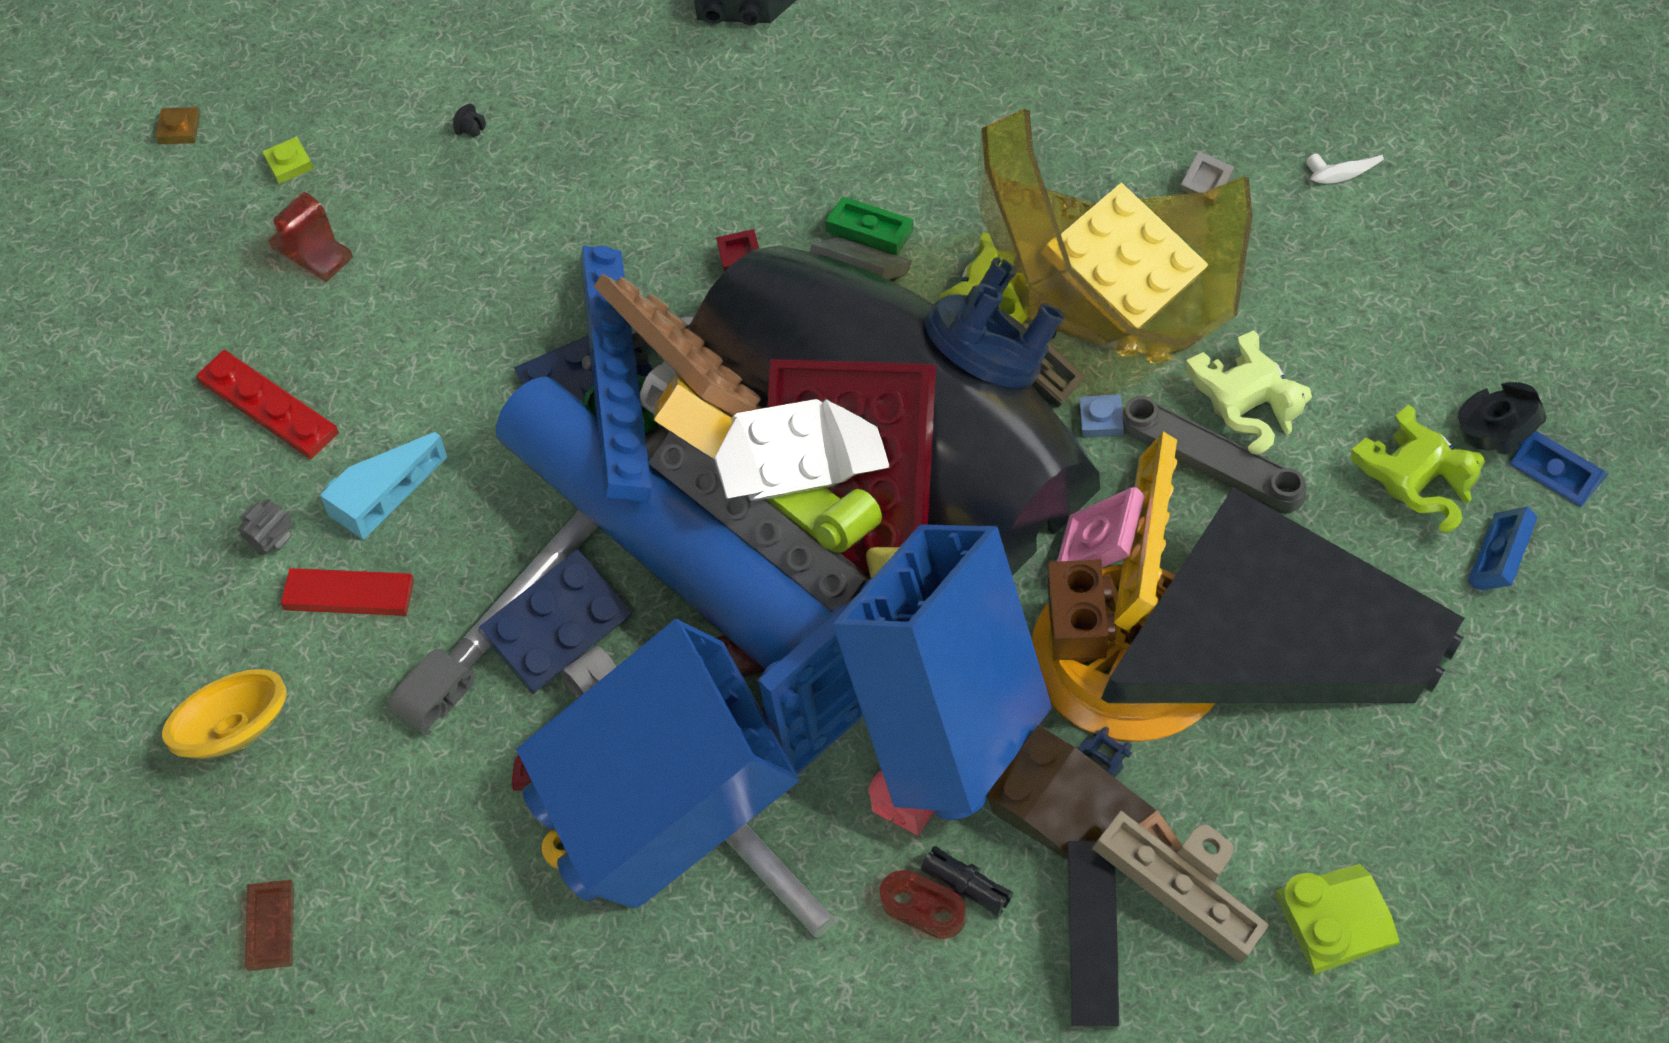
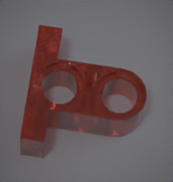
(308, 238)

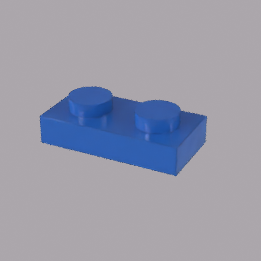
(1503, 548)

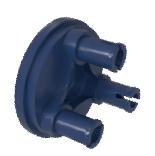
(987, 339)

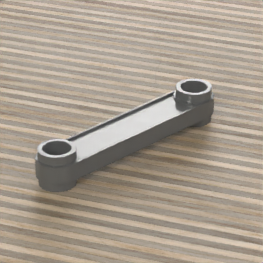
(1216, 455)

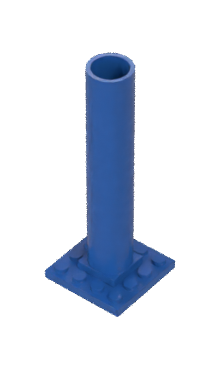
(703, 562)

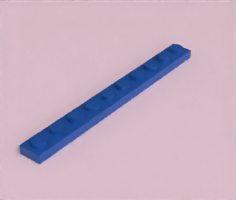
(614, 382)

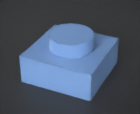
(1101, 416)

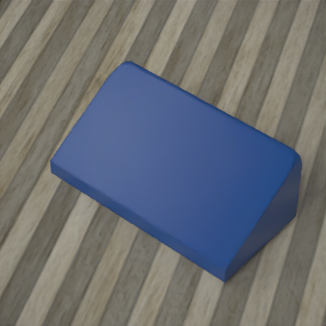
(1558, 468)

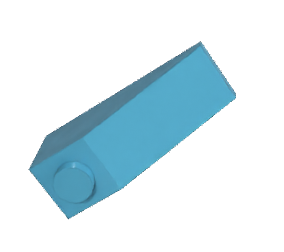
(379, 484)

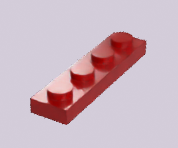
(267, 404)

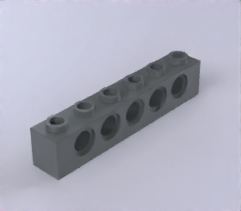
(783, 542)

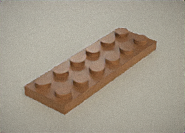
(678, 346)

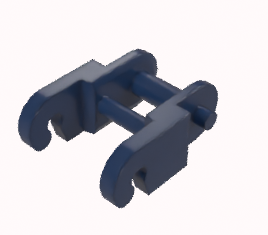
(1091, 747)

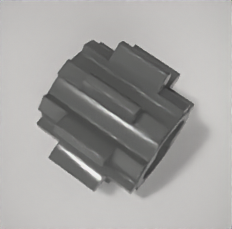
(265, 526)

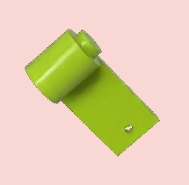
(829, 519)

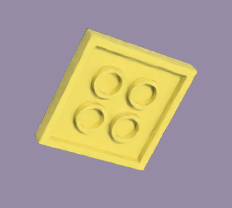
(1130, 256)

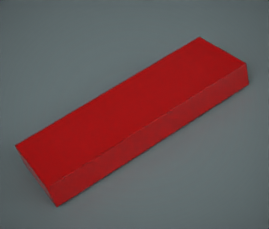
(347, 592)

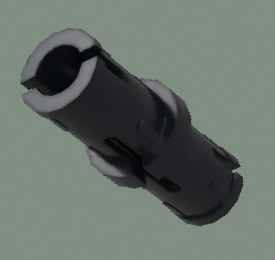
(966, 881)

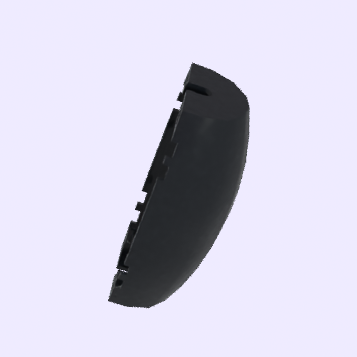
(994, 448)

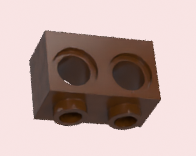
(1076, 609)

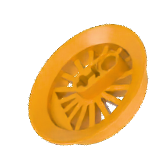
(1078, 688)

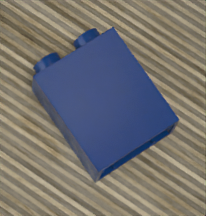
(944, 668)
(653, 767)

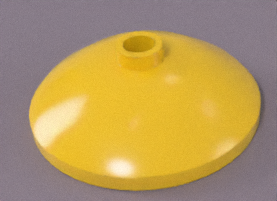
(225, 714)

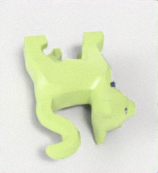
(1247, 385)

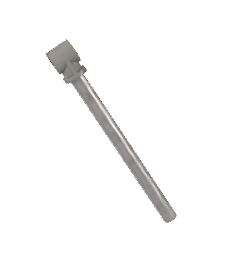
(594, 666)

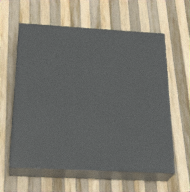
(863, 256)

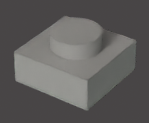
(1206, 174)

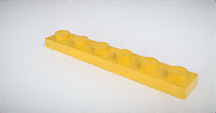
(1141, 569)

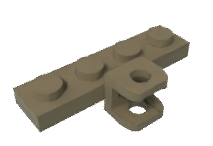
(1185, 881)

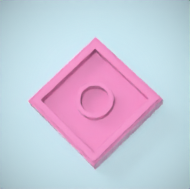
(1103, 529)

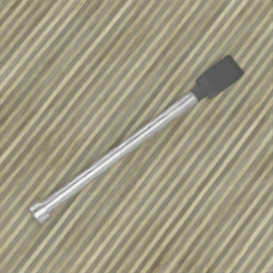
(445, 678)

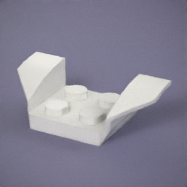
(796, 450)

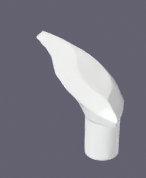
(1339, 172)

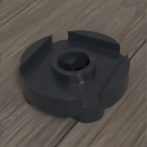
(1501, 417)

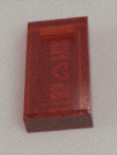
(269, 925)

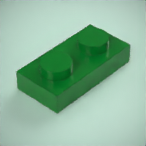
(869, 225)

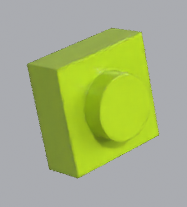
(287, 160)

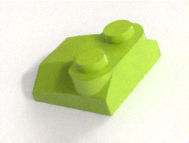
(1337, 916)

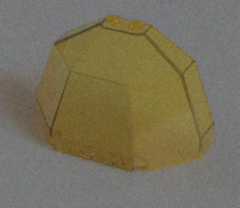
(1027, 231)

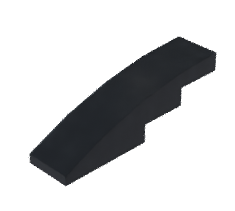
(1092, 937)

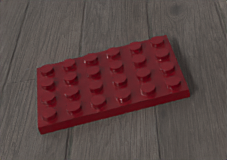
(901, 405)

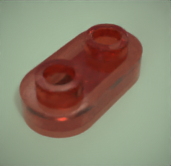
(925, 903)

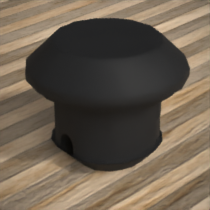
(468, 121)

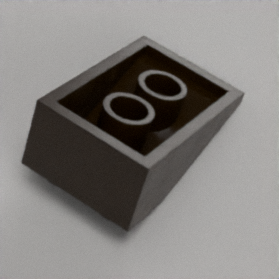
(1060, 794)

